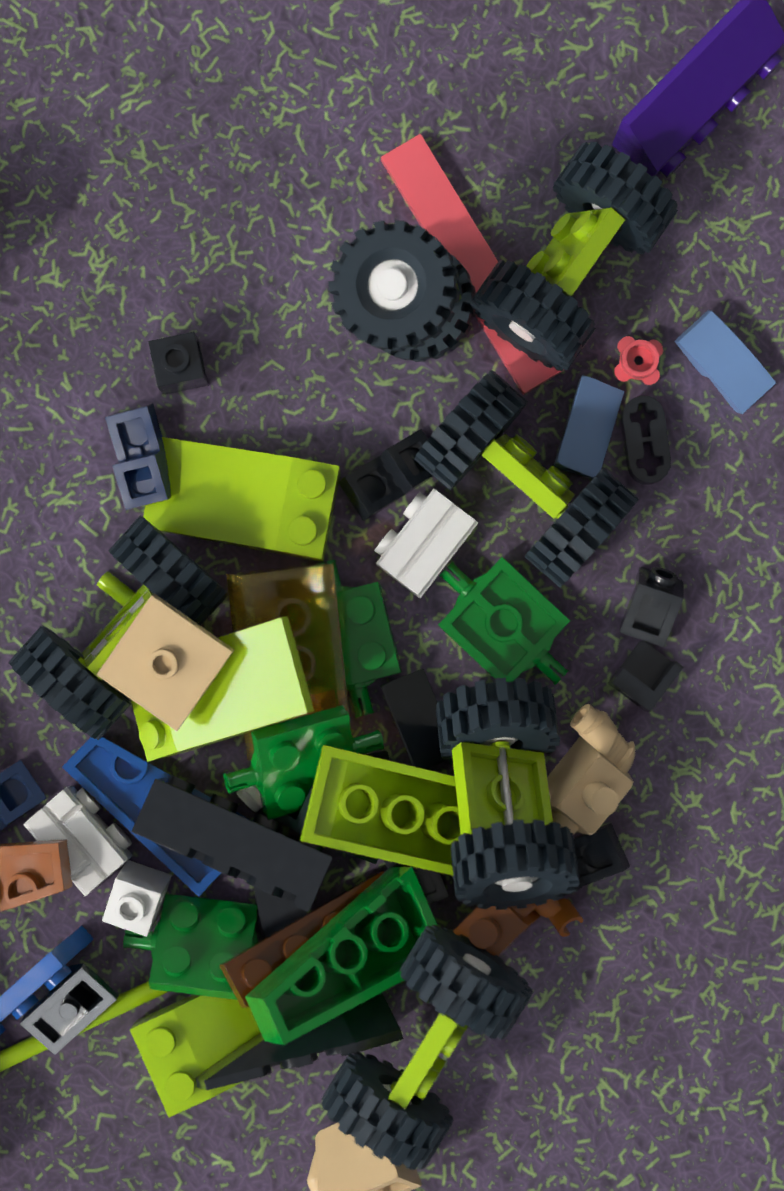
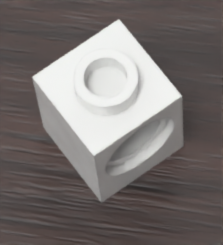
(136, 898)

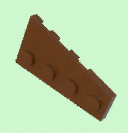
(260, 960)

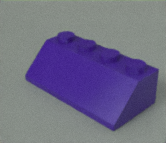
(701, 87)

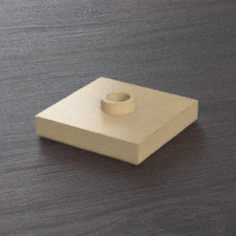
(165, 662)

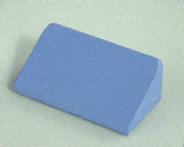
(588, 427)

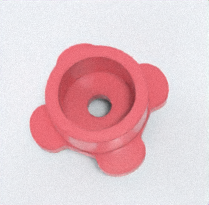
(648, 351)

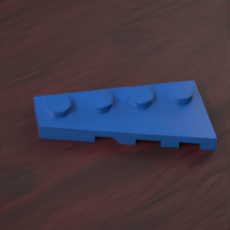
(121, 786)
(48, 971)

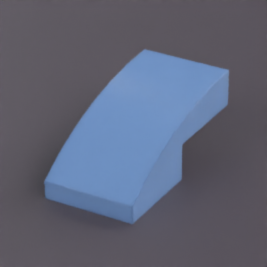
(725, 361)

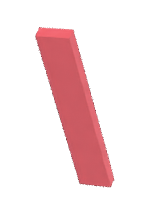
(446, 218)

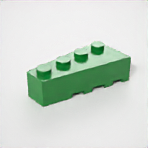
(345, 960)

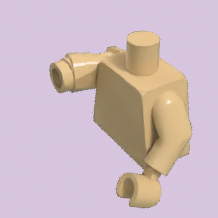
(591, 774)
(346, 1166)

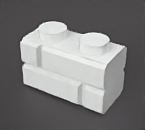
(425, 542)
(92, 845)

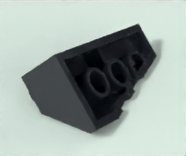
(352, 1032)

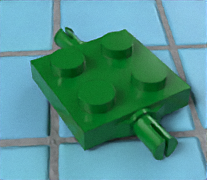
(503, 622)
(365, 639)
(289, 756)
(194, 941)

